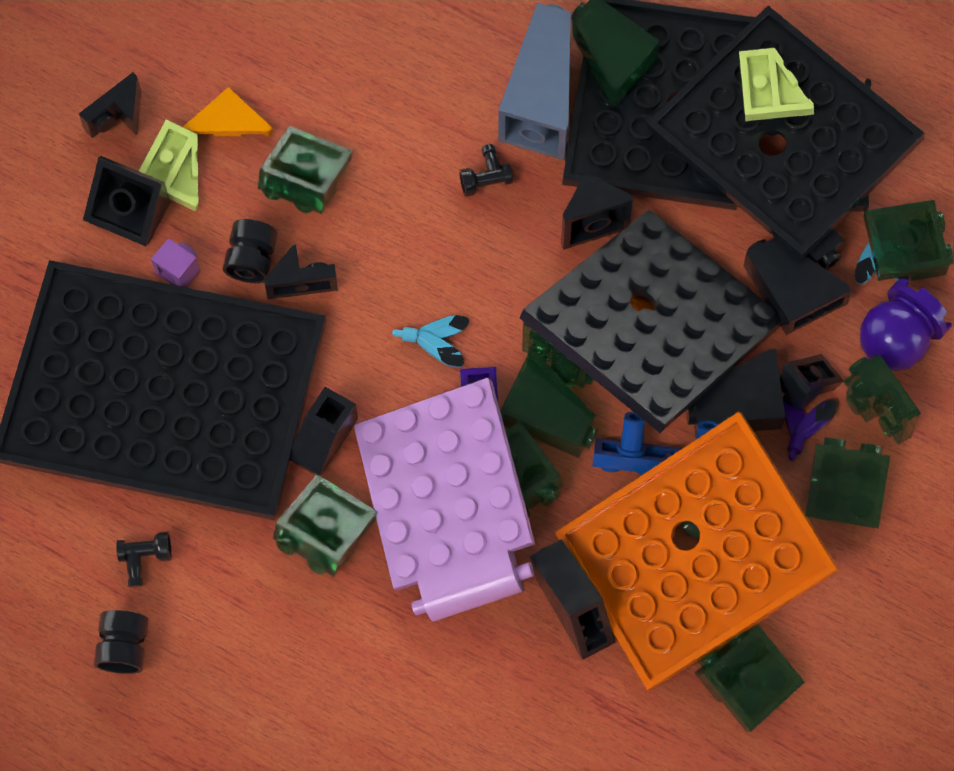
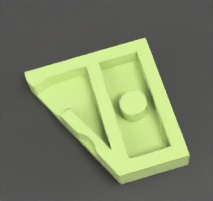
(770, 88)
(175, 162)

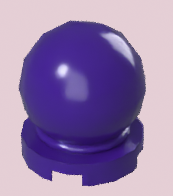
(903, 326)

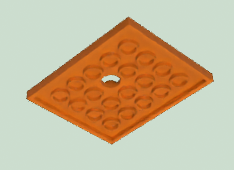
(748, 563)

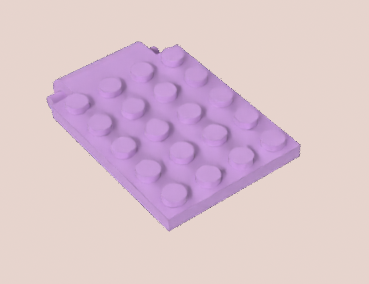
(448, 500)

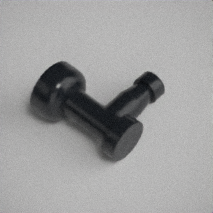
(495, 173)
(132, 553)

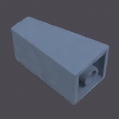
(537, 94)

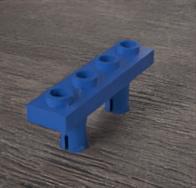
(631, 452)

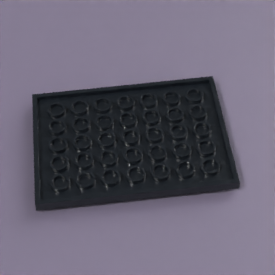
(160, 389)

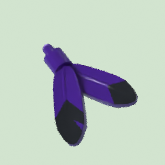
(802, 426)

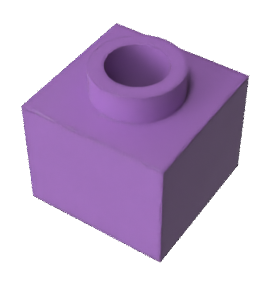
(176, 263)

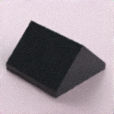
(126, 201)
(595, 212)

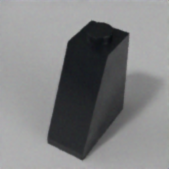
(792, 286)
(747, 389)
(573, 598)

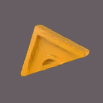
(228, 117)

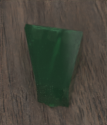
(612, 47)
(548, 408)

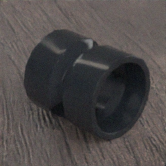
(250, 249)
(121, 636)

